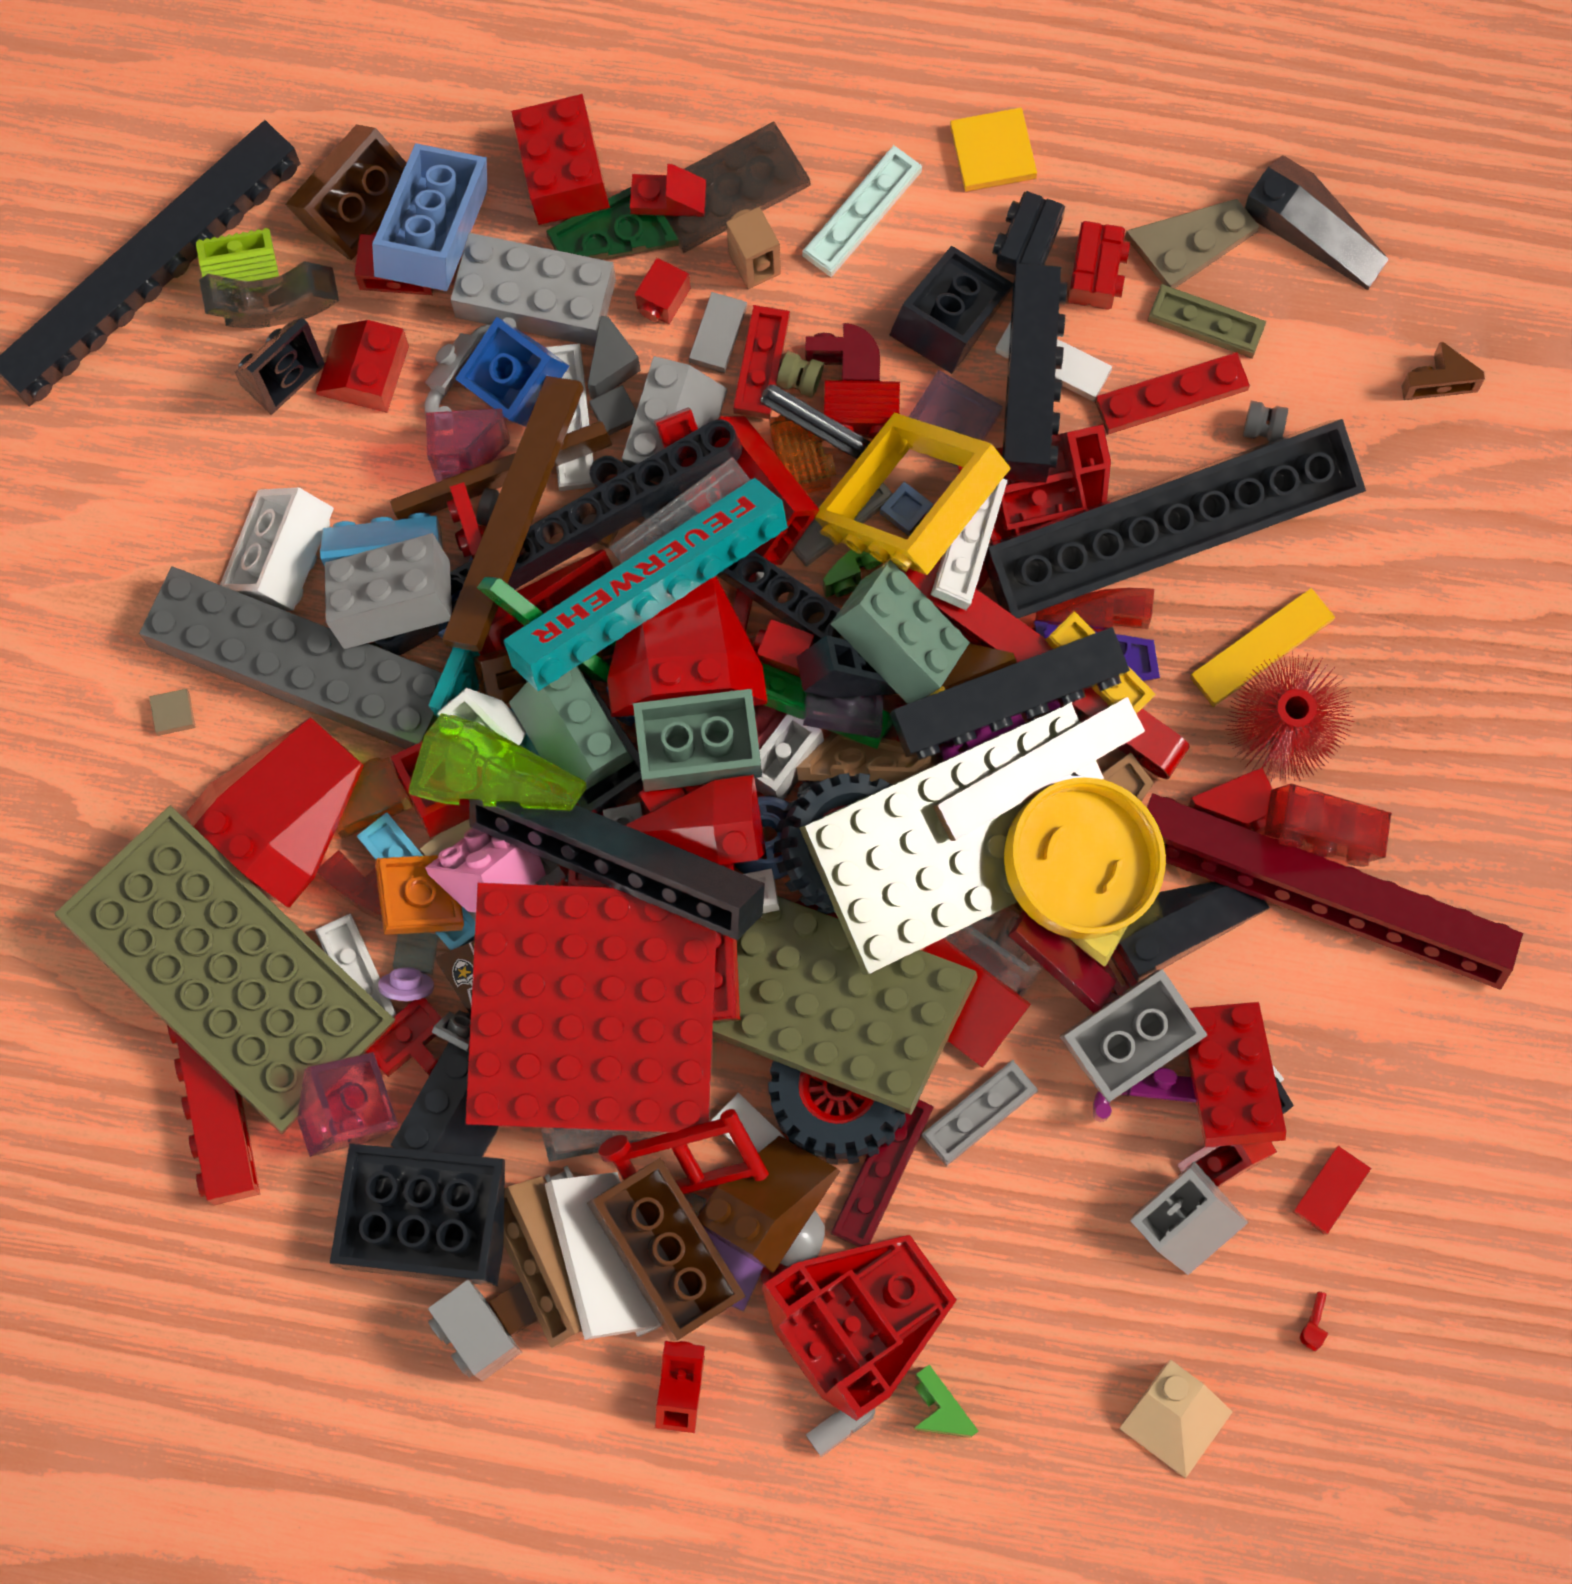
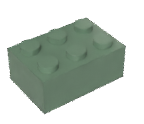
(900, 633)
(697, 739)

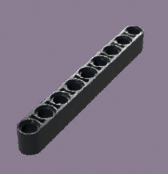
(767, 589)

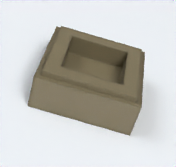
(172, 712)

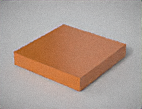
(413, 899)

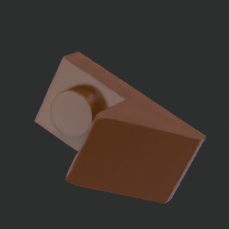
(1452, 376)

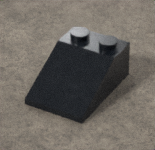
(950, 309)
(281, 365)

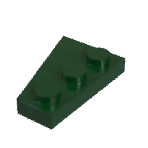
(612, 231)

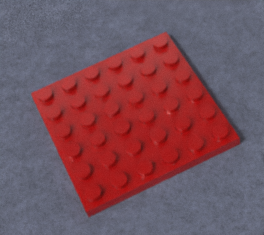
(588, 1011)

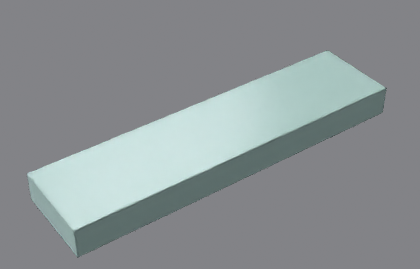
(862, 211)

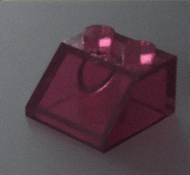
(464, 440)
(344, 1104)

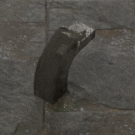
(272, 301)

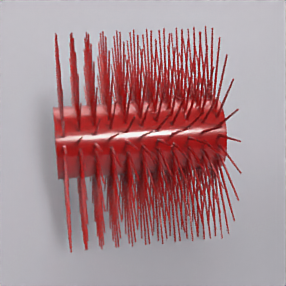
(1289, 718)

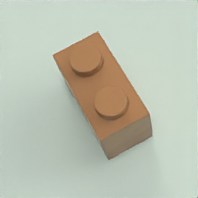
(753, 247)

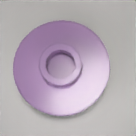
(406, 984)

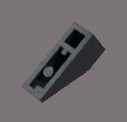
(838, 670)

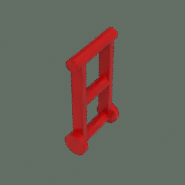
(621, 1151)

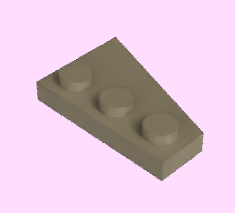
(1191, 241)

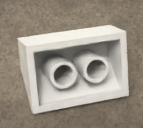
(277, 546)

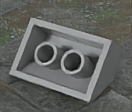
(668, 390)
(1133, 1035)

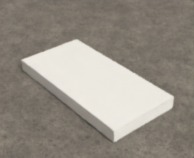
(600, 1283)

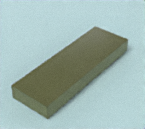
(1207, 321)

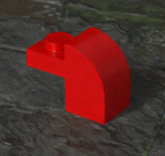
(680, 1386)

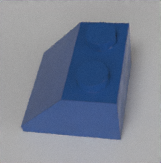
(509, 370)

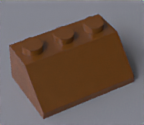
(350, 190)

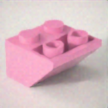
(482, 860)

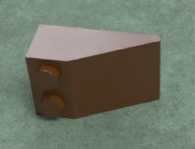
(769, 1214)

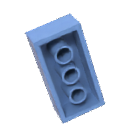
(430, 217)

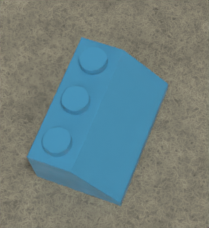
(350, 538)

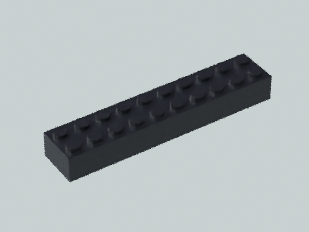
(1173, 519)

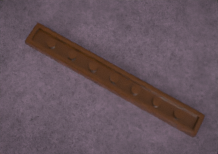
(514, 510)

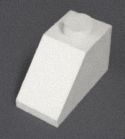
(486, 711)

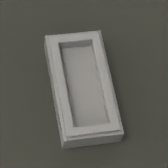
(718, 332)

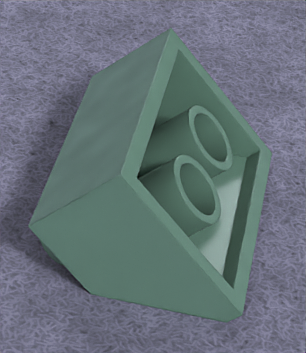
(571, 728)

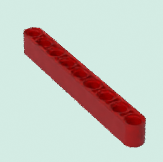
(992, 626)

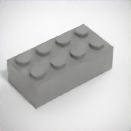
(534, 285)

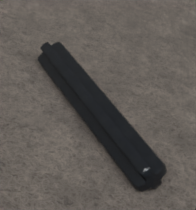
(814, 421)

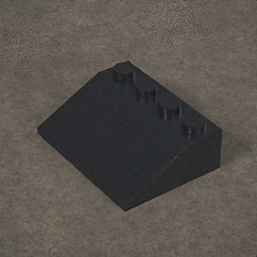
(421, 1215)

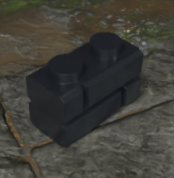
(1030, 234)

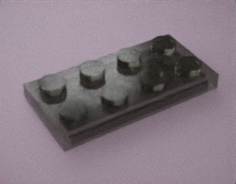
(741, 177)

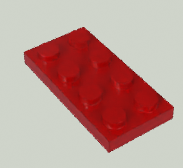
(1235, 1077)

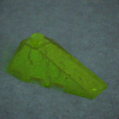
(474, 762)

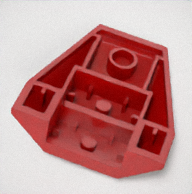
(1074, 485)
(685, 652)
(280, 809)
(858, 1319)

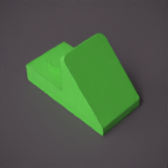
(950, 1417)

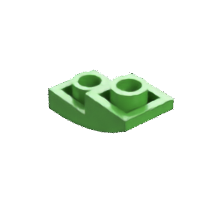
(847, 574)

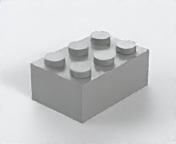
(388, 591)

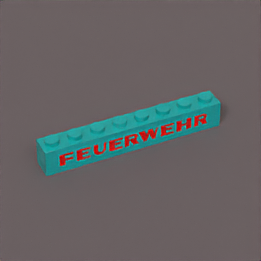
(646, 584)

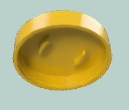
(1084, 858)

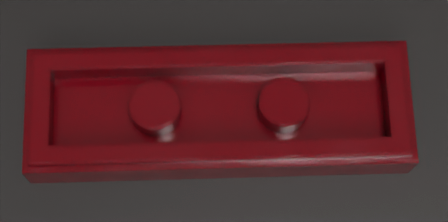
(1064, 962)

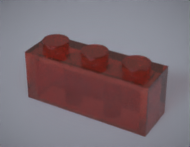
(1327, 824)

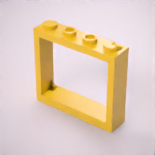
(945, 520)

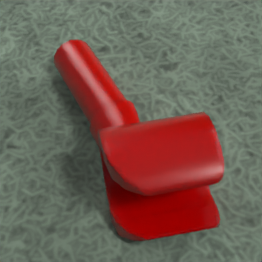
(1312, 1335)

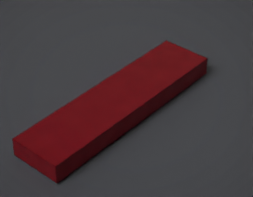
(879, 1180)

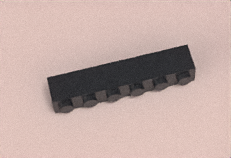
(1032, 371)
(1008, 693)

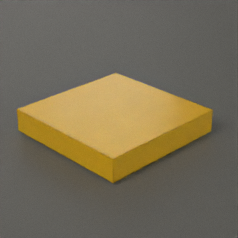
(993, 149)

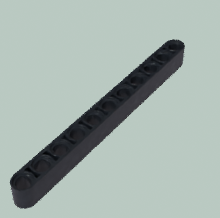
(609, 516)

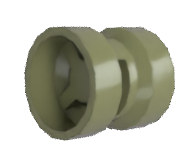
(800, 374)

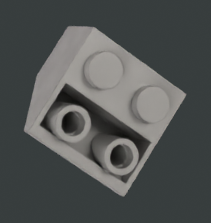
(1189, 1219)

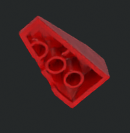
(713, 821)

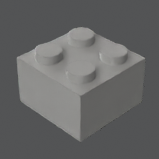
(474, 1332)

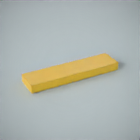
(1274, 636)

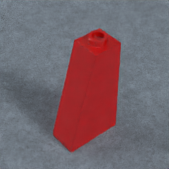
(762, 463)

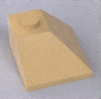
(1176, 1418)

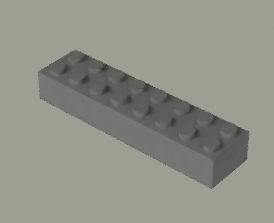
(291, 659)

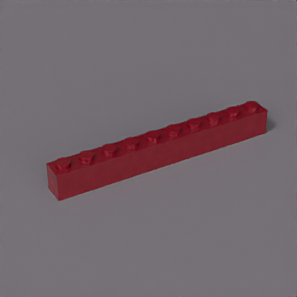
(1336, 894)

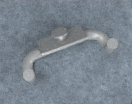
(450, 362)

